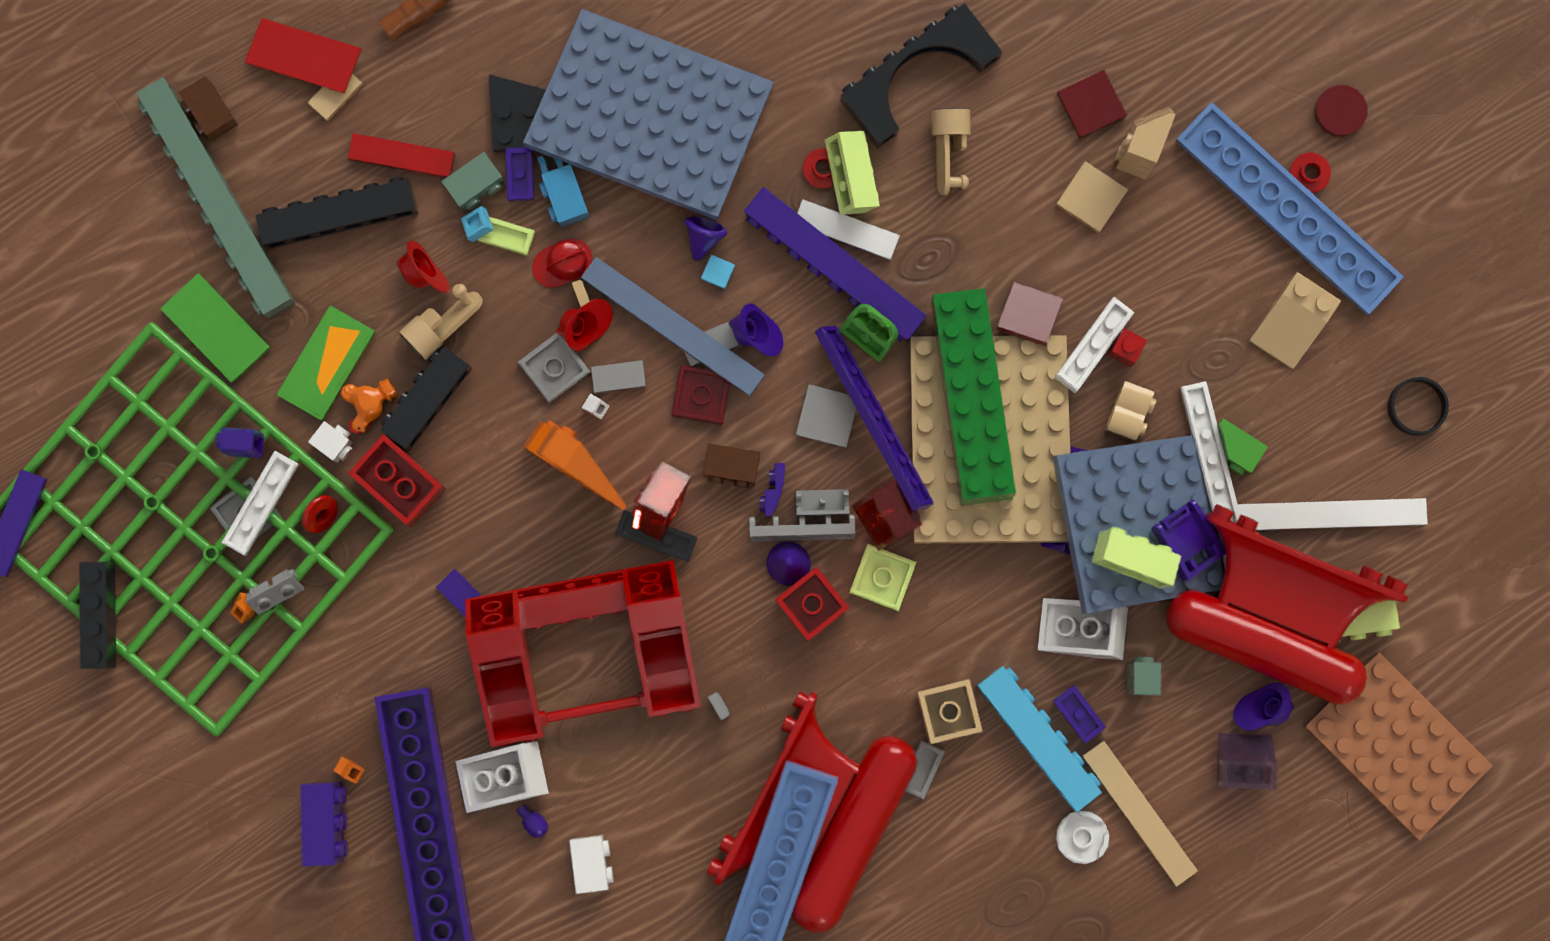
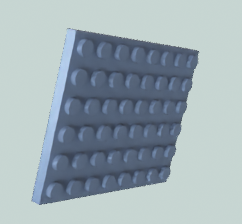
(648, 114)

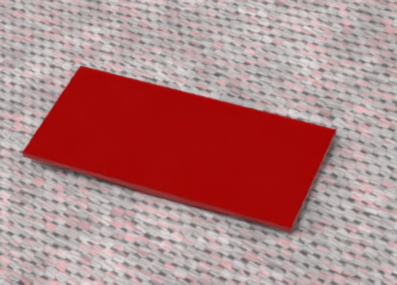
(303, 55)

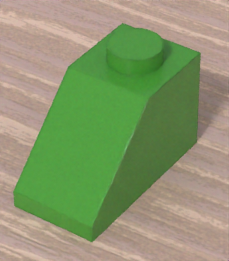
(1240, 448)

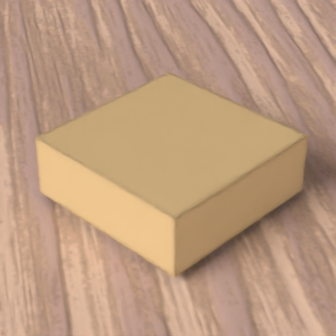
(580, 292)

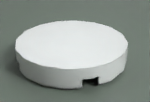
(1082, 837)

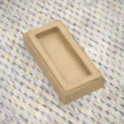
(329, 102)

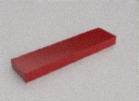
(401, 155)

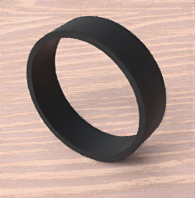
(1444, 403)

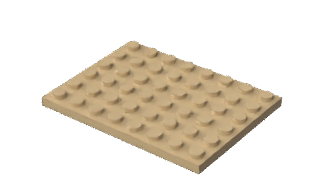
(1036, 431)

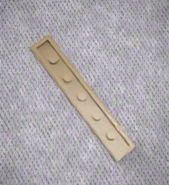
(1139, 813)

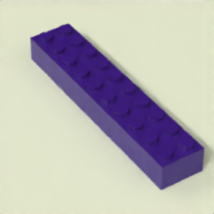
(424, 816)

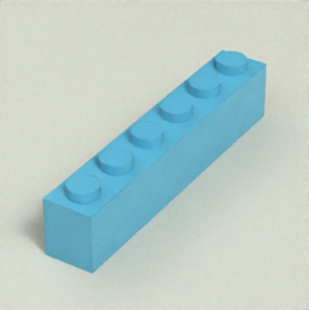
(1039, 739)

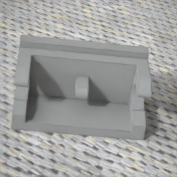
(822, 503)

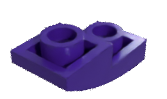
(771, 499)

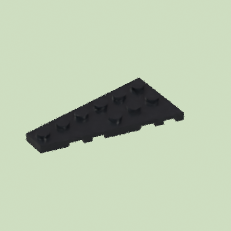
(512, 111)

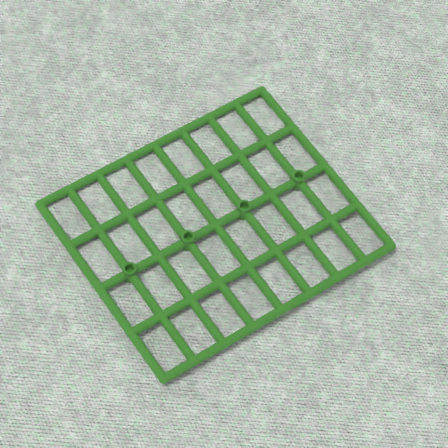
(211, 553)

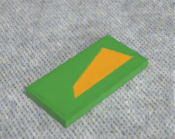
(326, 363)

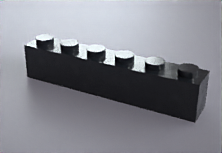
(336, 213)

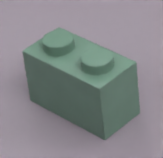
(473, 182)
(1143, 677)

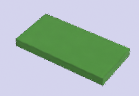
(215, 328)

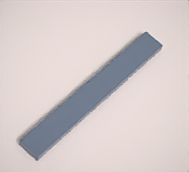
(673, 327)

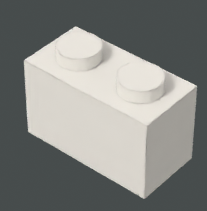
(590, 864)

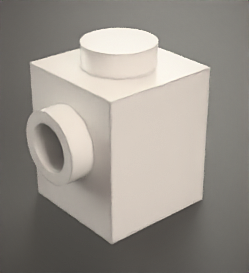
(332, 442)

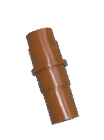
(409, 14)

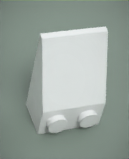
(1087, 635)
(502, 776)

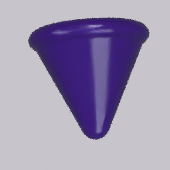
(703, 235)
(788, 563)

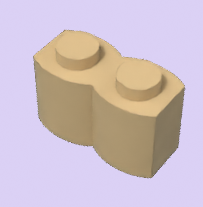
(1130, 411)

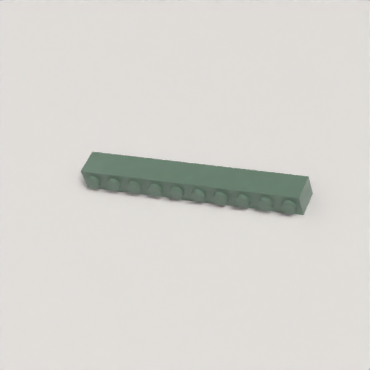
(215, 198)

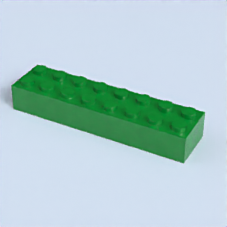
(973, 397)

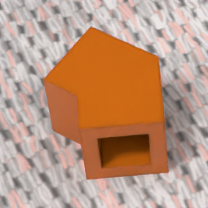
(241, 609)
(349, 769)

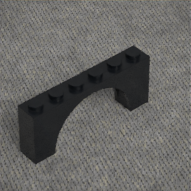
(955, 34)

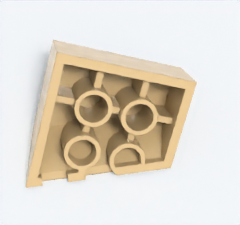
(1144, 143)

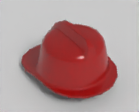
(561, 262)
(420, 270)
(585, 324)

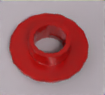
(1316, 161)
(809, 169)
(325, 519)

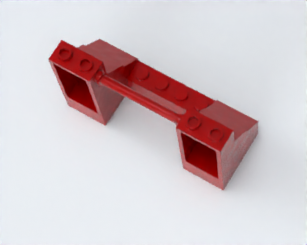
(502, 657)

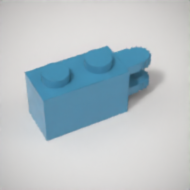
(563, 192)

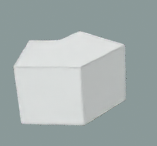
(595, 406)

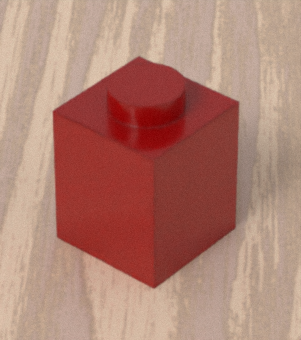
(1127, 347)

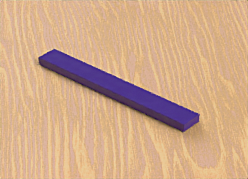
(874, 418)

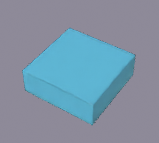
(477, 224)
(718, 272)

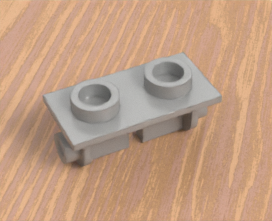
(265, 596)

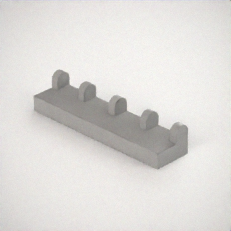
(802, 532)

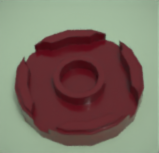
(1341, 110)

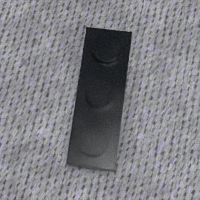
(672, 543)

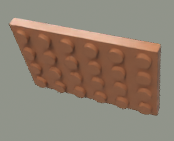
(1400, 748)

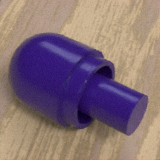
(533, 822)

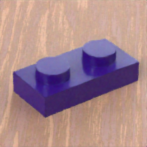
(519, 174)
(1079, 714)

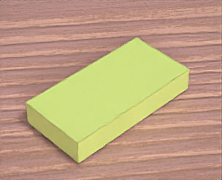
(509, 237)

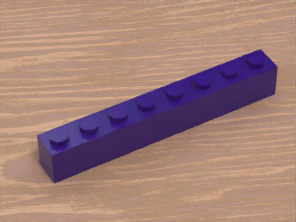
(832, 261)

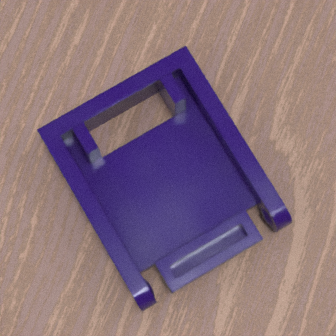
(1187, 534)

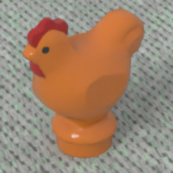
(367, 402)

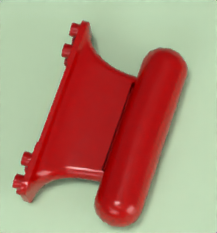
(1282, 612)
(852, 824)

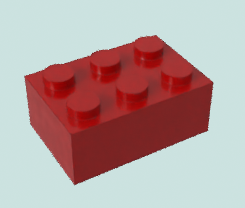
(397, 480)

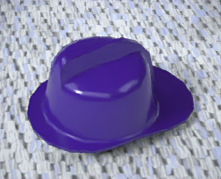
(757, 330)
(1264, 707)

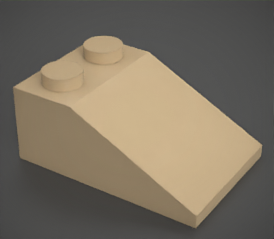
(1294, 320)

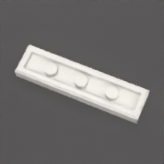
(849, 230)
(1094, 345)
(260, 503)

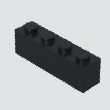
(426, 398)
(97, 615)

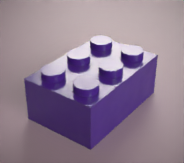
(323, 823)

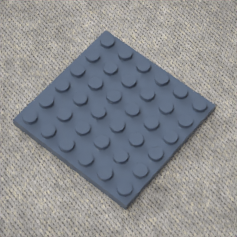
(1131, 491)

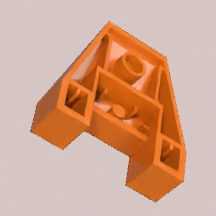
(568, 455)

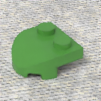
(870, 331)

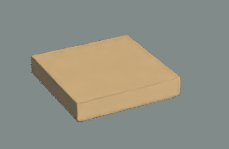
(1091, 197)

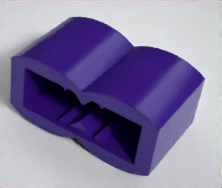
(240, 442)

